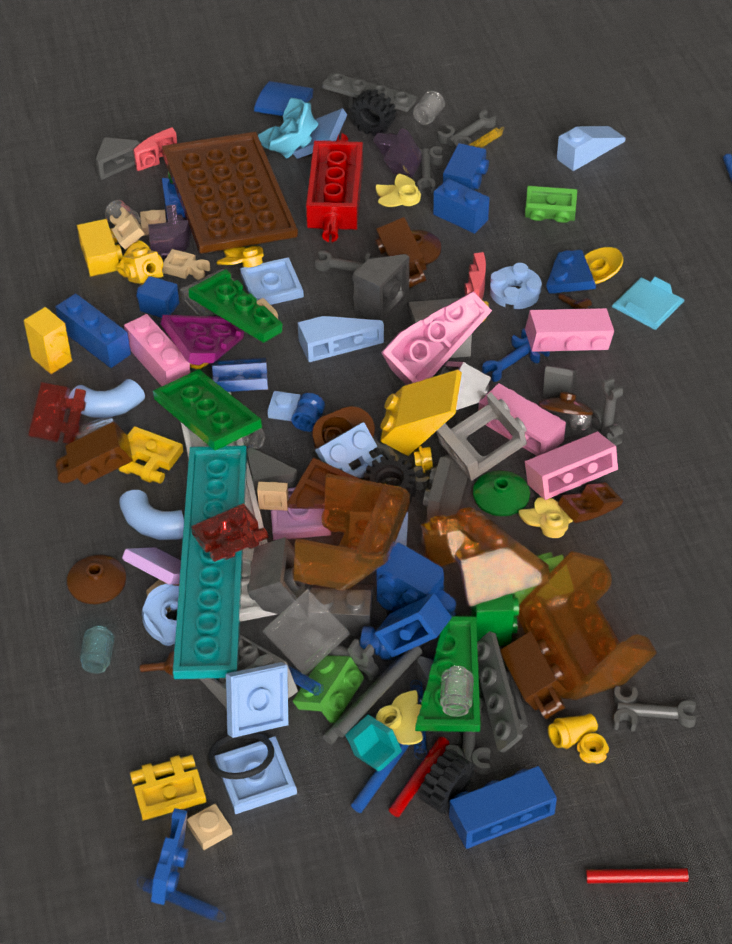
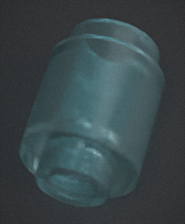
(97, 649)

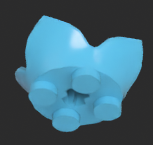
(294, 130)

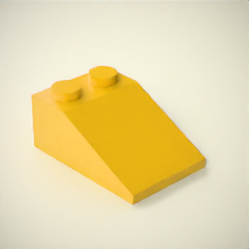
(419, 411)

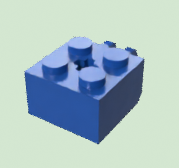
(410, 578)

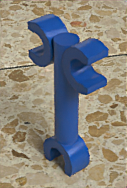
(522, 349)

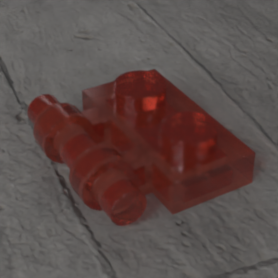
(50, 412)
(229, 533)

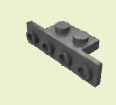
(354, 87)
(446, 491)
(500, 694)

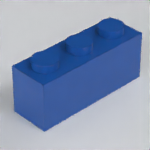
(94, 330)
(502, 806)

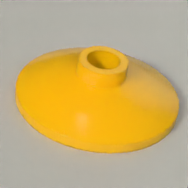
(604, 263)

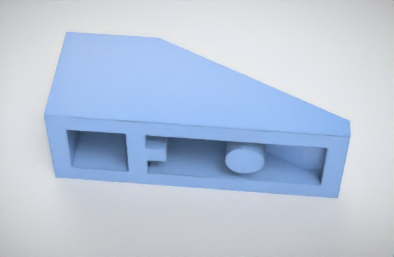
(585, 144)
(333, 336)

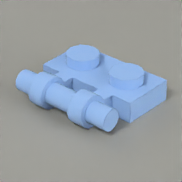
(347, 448)

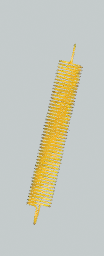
(484, 140)

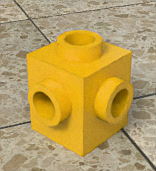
(142, 264)

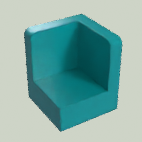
(373, 743)

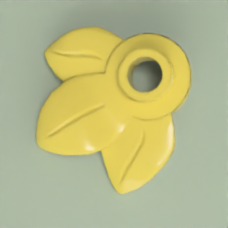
(402, 193)
(547, 516)
(402, 718)

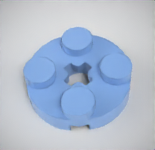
(519, 276)
(155, 613)

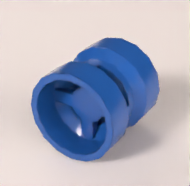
(308, 411)
(368, 637)

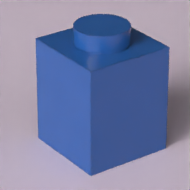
(157, 297)

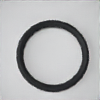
(240, 775)

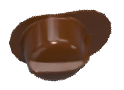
(338, 422)

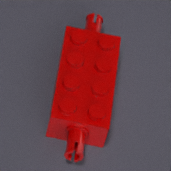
(335, 186)

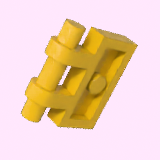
(155, 451)
(165, 794)

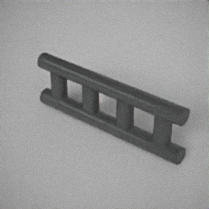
(371, 695)

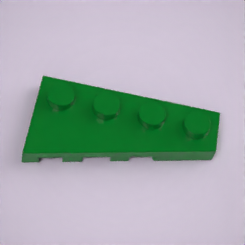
(233, 304)
(455, 648)

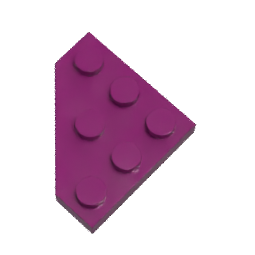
(201, 337)

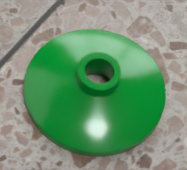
(501, 493)

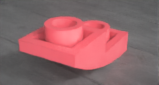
(150, 150)
(476, 279)

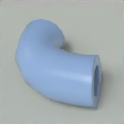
(113, 401)
(150, 521)

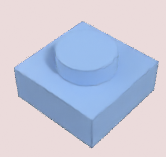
(282, 405)

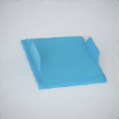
(649, 302)

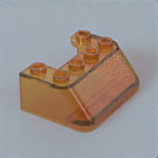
(370, 520)
(488, 556)
(576, 630)

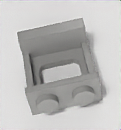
(465, 455)

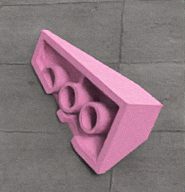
(429, 343)

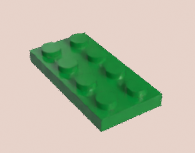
(207, 409)

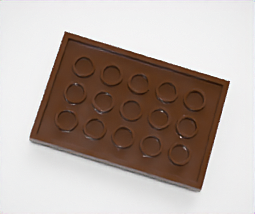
(228, 192)

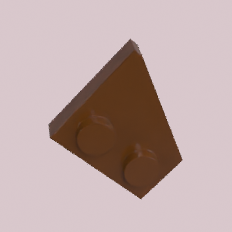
(311, 487)

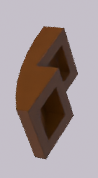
(592, 503)

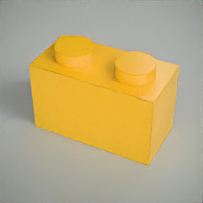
(99, 247)
(48, 340)

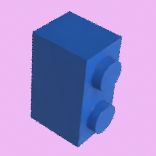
(467, 166)
(461, 206)
(413, 625)

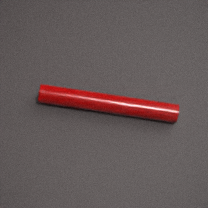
(418, 777)
(637, 875)

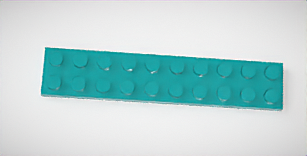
(209, 589)

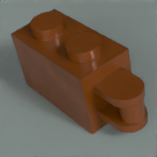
(398, 239)
(94, 455)
(535, 673)

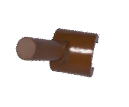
(582, 304)
(162, 666)

